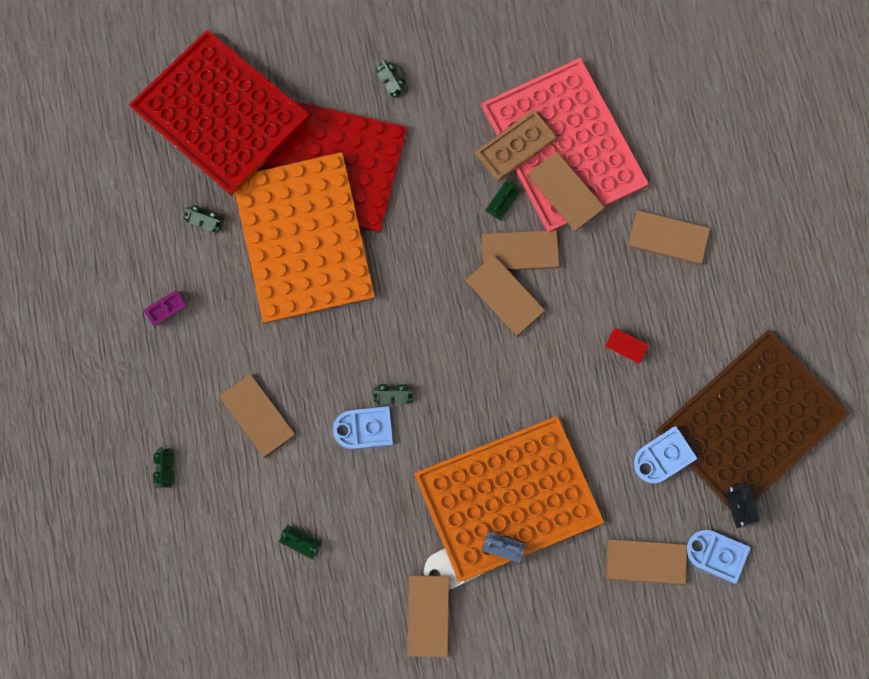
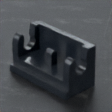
(742, 505)

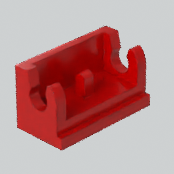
(626, 345)

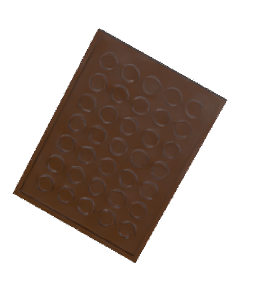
(755, 419)

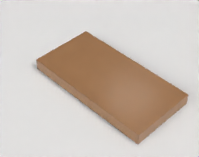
(515, 145)
(565, 191)
(668, 237)
(522, 249)
(504, 295)
(257, 415)
(646, 562)
(428, 616)

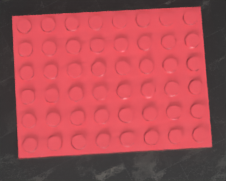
(584, 134)

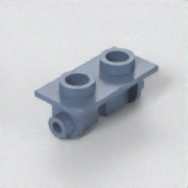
(503, 547)

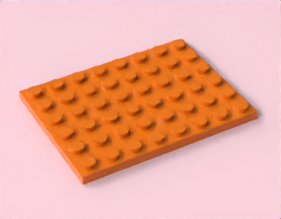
(303, 238)
(513, 488)

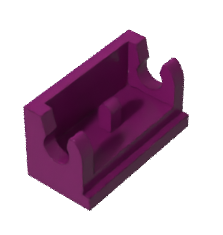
(164, 308)

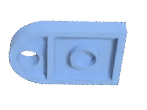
(366, 428)
(665, 456)
(718, 555)

